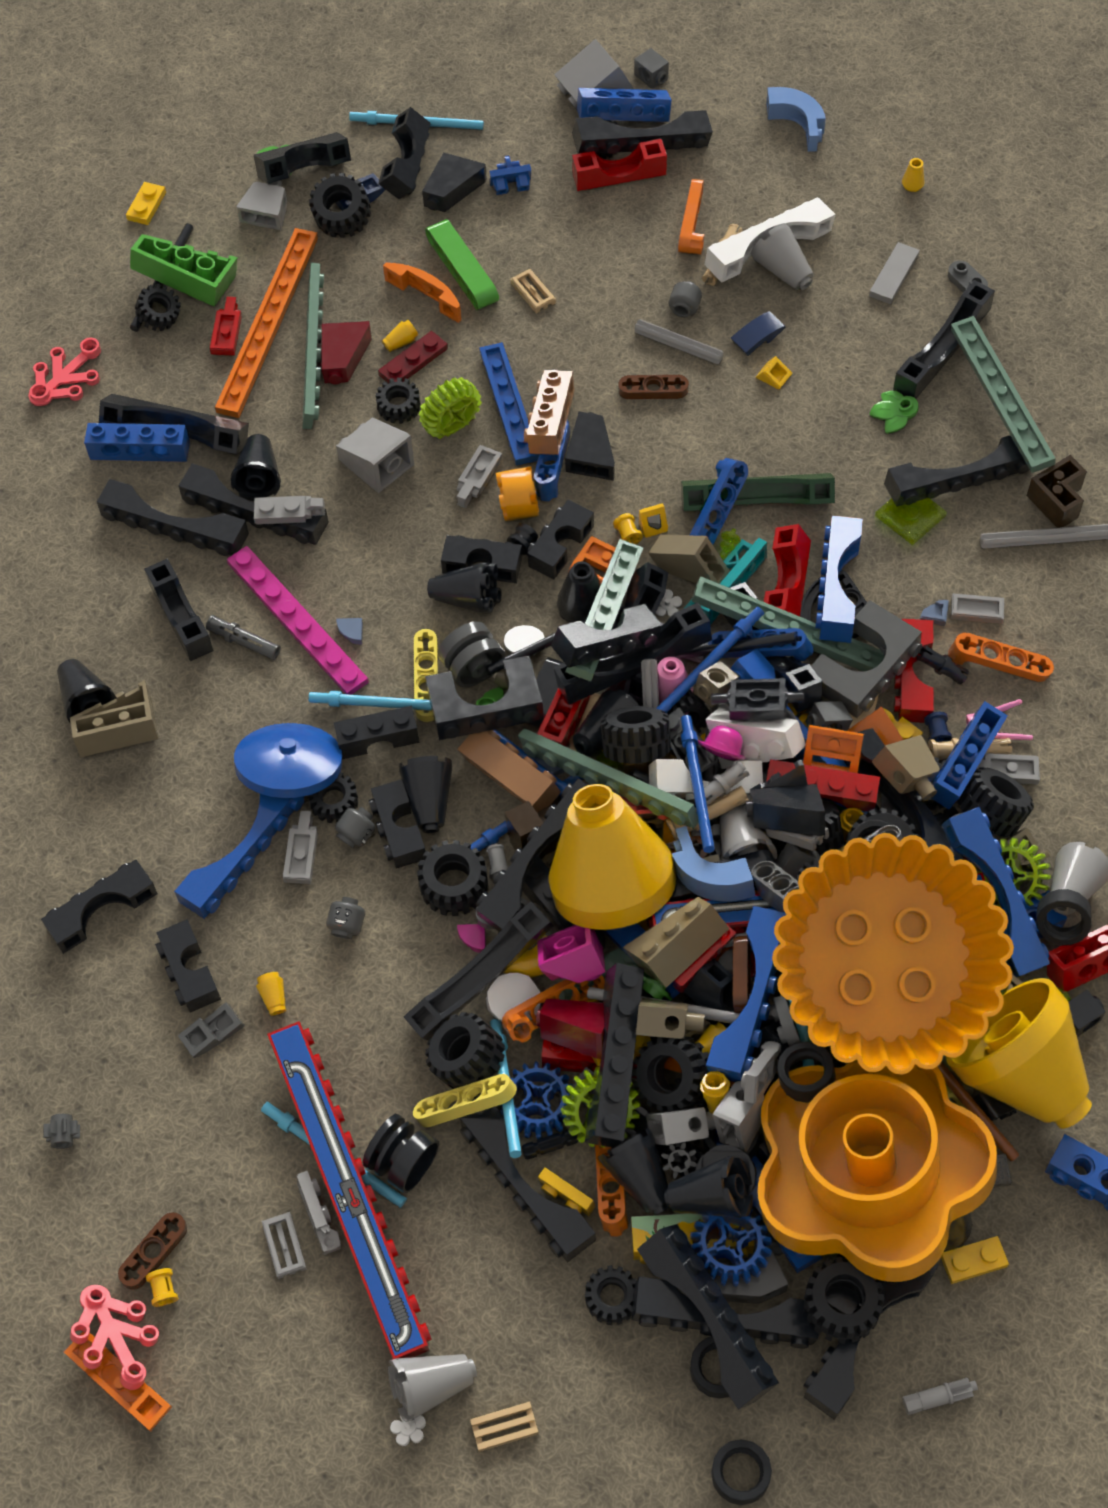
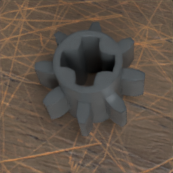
(61, 1131)
(676, 1167)

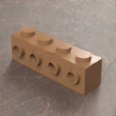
(549, 412)
(510, 770)

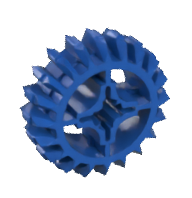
(554, 1084)
(743, 1237)

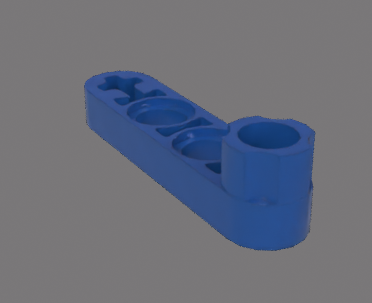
(727, 470)
(547, 486)
(798, 650)

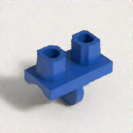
(508, 173)

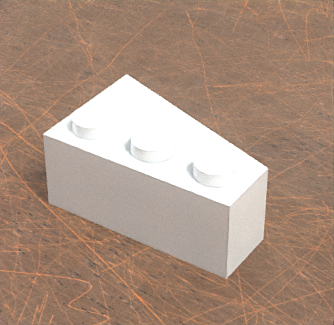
(761, 738)

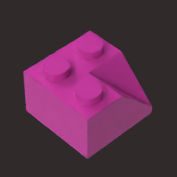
(571, 955)

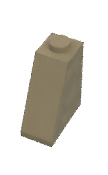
(688, 557)

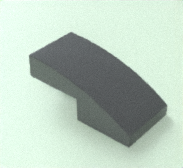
(208, 1033)

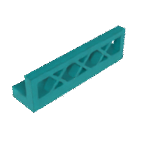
(742, 568)

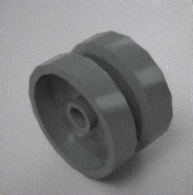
(468, 652)

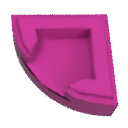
(473, 936)

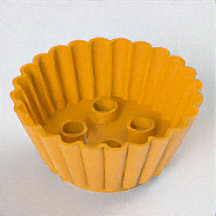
(893, 953)

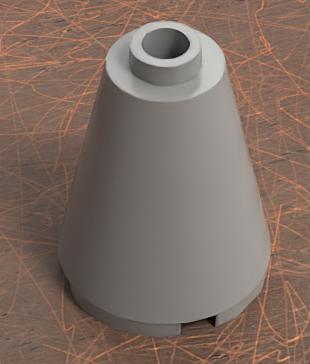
(784, 257)
(740, 836)
(1079, 870)
(428, 1381)

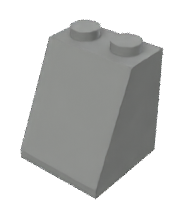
(591, 69)
(377, 453)

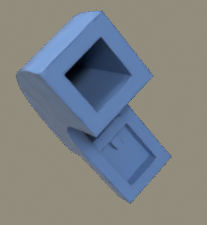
(800, 108)
(707, 879)

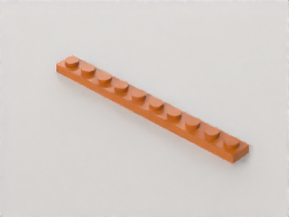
(266, 323)

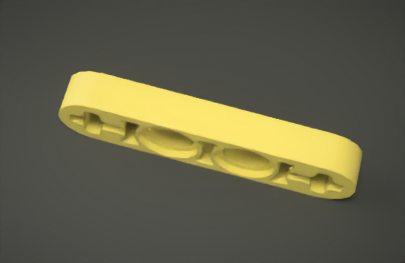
(420, 673)
(493, 1092)

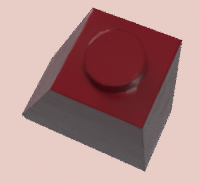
(342, 349)
(573, 1025)

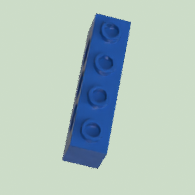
(624, 104)
(137, 442)
(967, 754)
(1073, 1153)

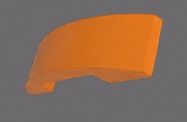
(405, 275)
(141, 1403)

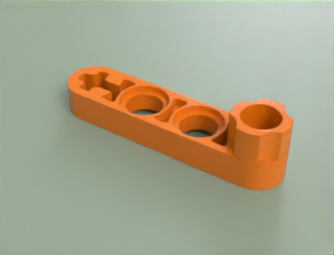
(689, 241)
(965, 646)
(517, 1016)
(620, 1223)

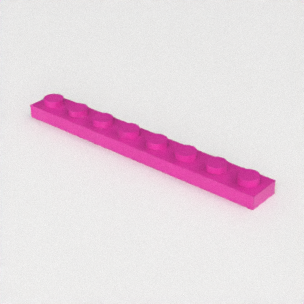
(297, 621)

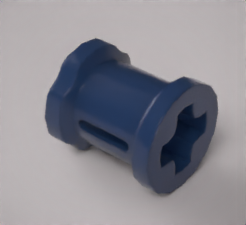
(937, 726)

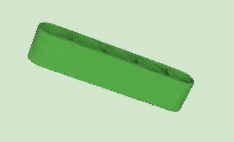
(462, 264)

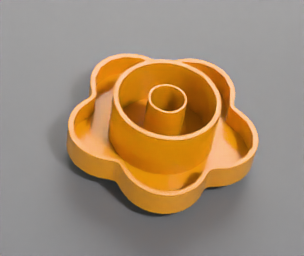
(872, 1168)

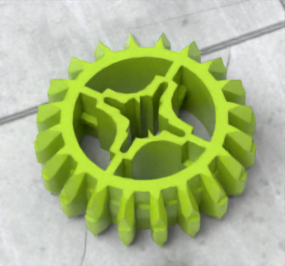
(450, 407)
(1013, 862)
(580, 1093)

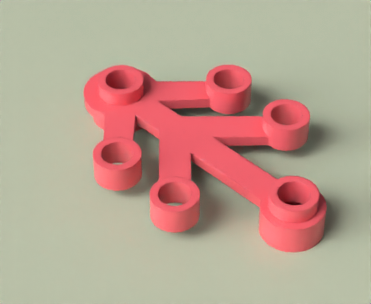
(64, 375)
(113, 1331)

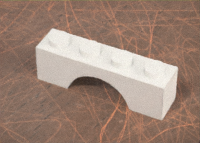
(675, 778)

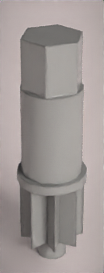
(939, 1395)

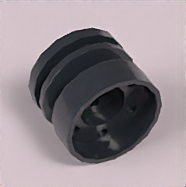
(400, 1153)

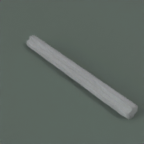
(1044, 536)

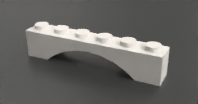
(806, 222)

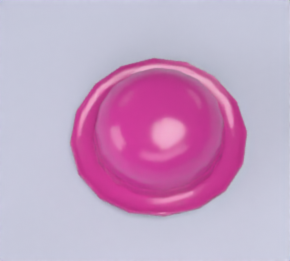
(724, 743)

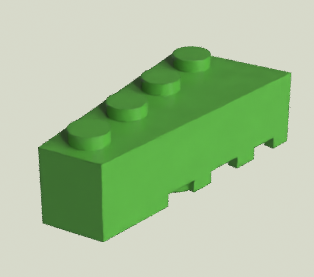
(183, 268)

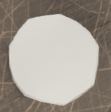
(509, 992)

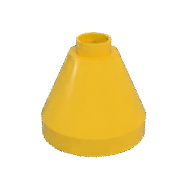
(609, 863)
(1030, 1056)

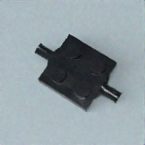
(757, 699)

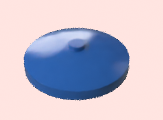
(288, 760)

